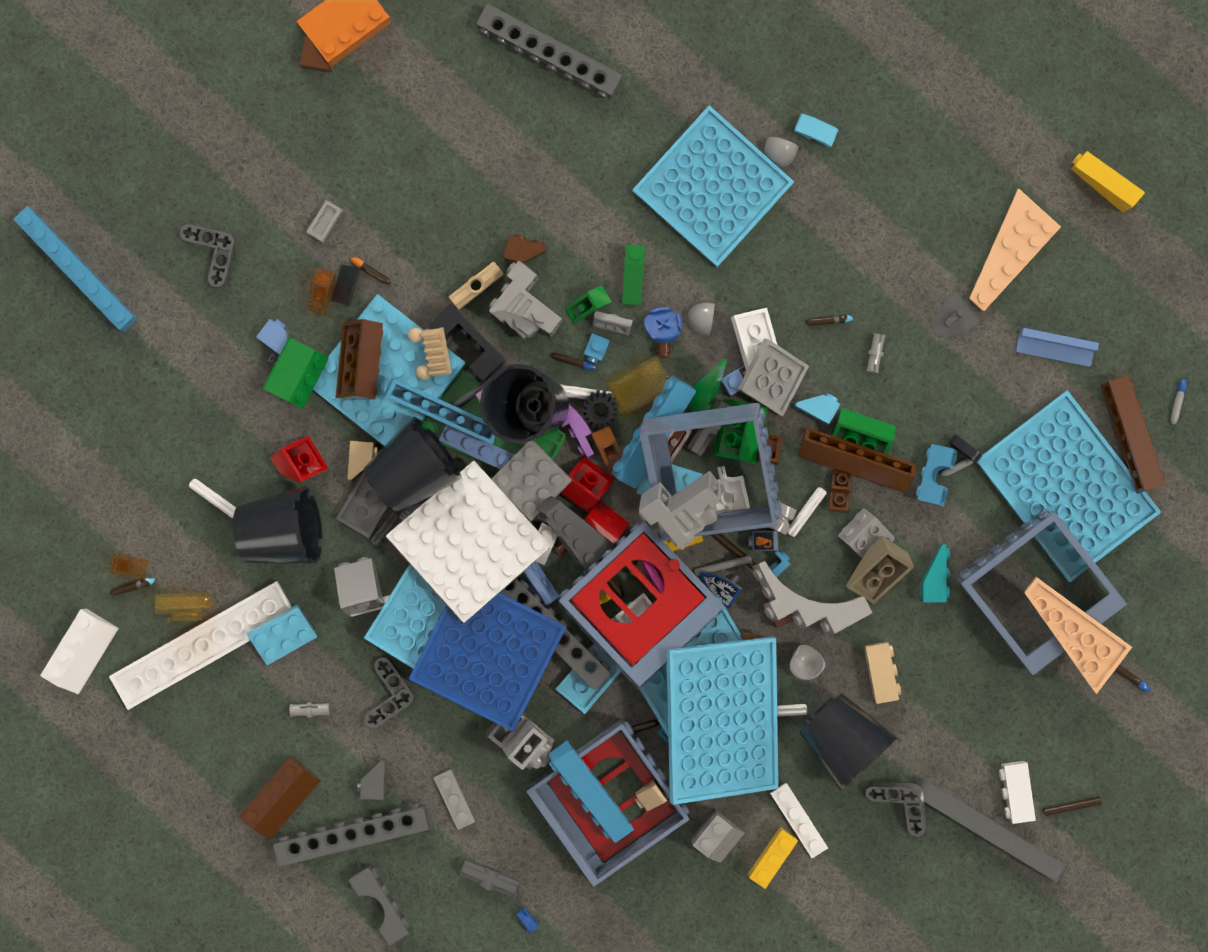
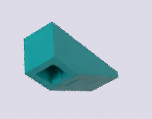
(934, 581)

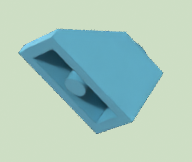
(820, 407)

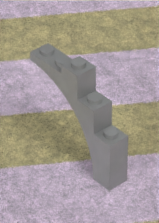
(806, 612)

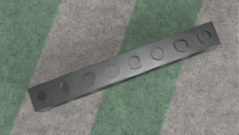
(527, 33)
(593, 679)
(286, 855)

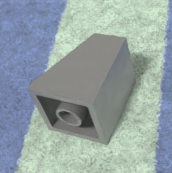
(358, 586)
(716, 836)

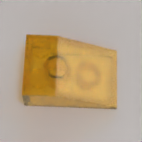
(638, 385)

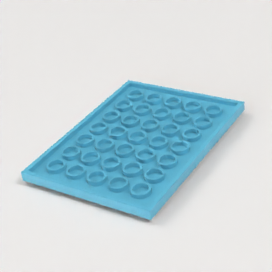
(1070, 468)
(722, 719)

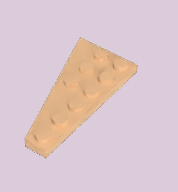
(1017, 242)
(1085, 640)

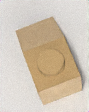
(359, 457)
(650, 796)

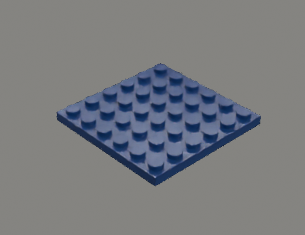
(490, 659)

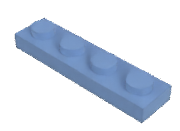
(475, 447)

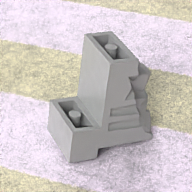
(520, 308)
(685, 511)
(525, 746)

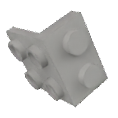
(863, 532)

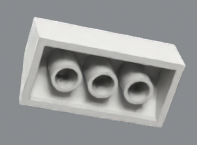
(79, 651)

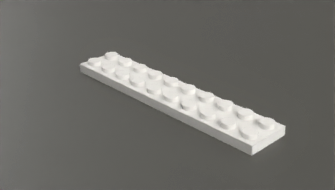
(198, 646)

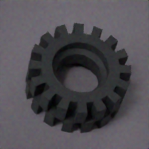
(600, 398)

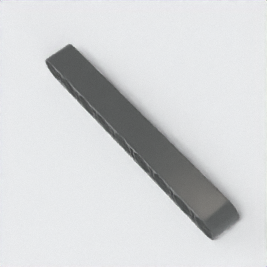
(991, 830)

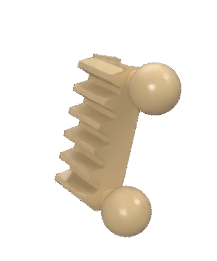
(436, 352)

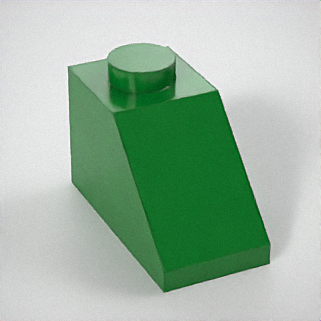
(587, 304)

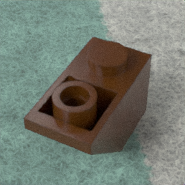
(522, 250)

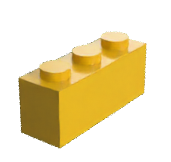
(772, 857)

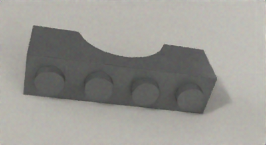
(368, 884)

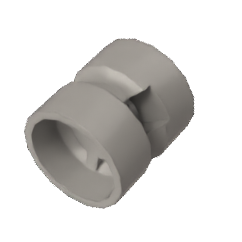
(787, 514)

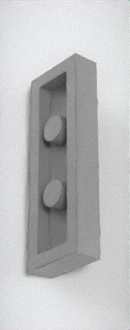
(454, 799)

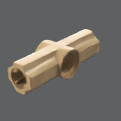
(486, 277)

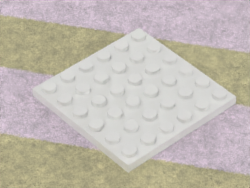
(468, 542)

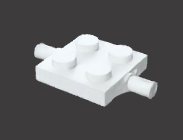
(732, 492)

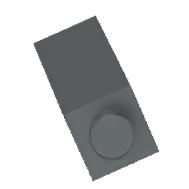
(374, 783)

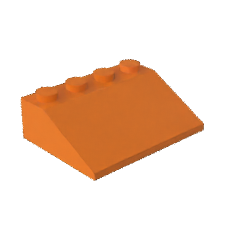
(343, 26)

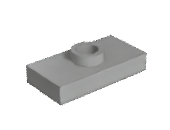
(324, 221)
(612, 323)

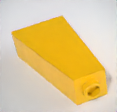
(1107, 181)

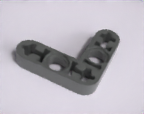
(219, 250)
(395, 691)
(908, 800)

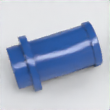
(527, 920)

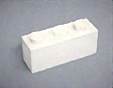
(1017, 792)

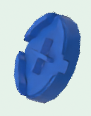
(663, 325)

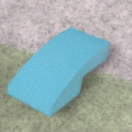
(816, 129)

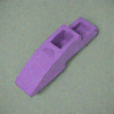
(580, 430)

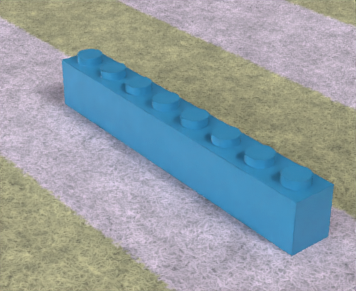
(75, 269)

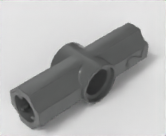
(705, 435)
(489, 878)

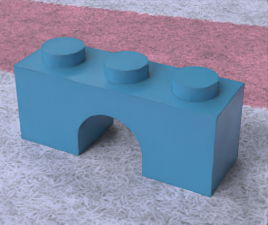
(938, 458)

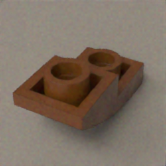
(839, 491)

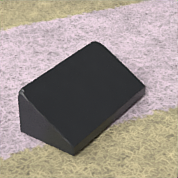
(345, 285)

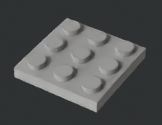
(773, 377)
(531, 479)

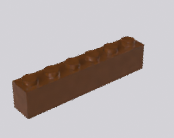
(1133, 434)
(857, 460)

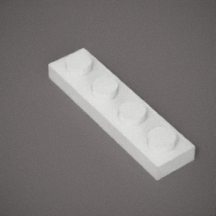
(799, 820)

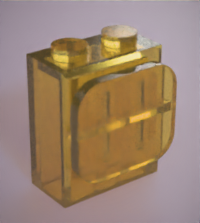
(183, 605)

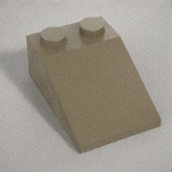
(880, 570)

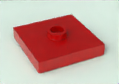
(607, 522)

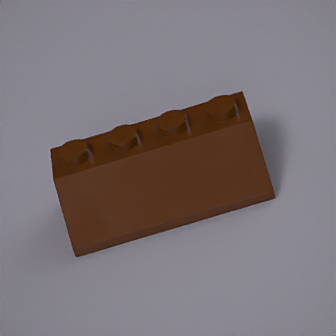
(359, 360)
(279, 798)

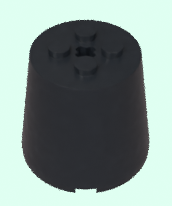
(511, 402)
(411, 467)
(279, 529)
(845, 739)

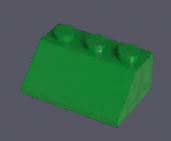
(295, 372)
(864, 431)
(737, 440)

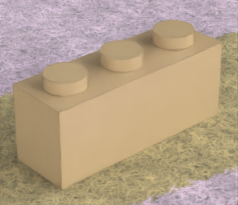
(882, 672)

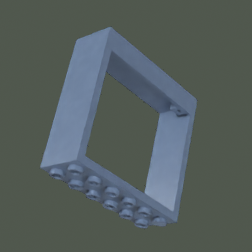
(660, 466)
(1051, 649)

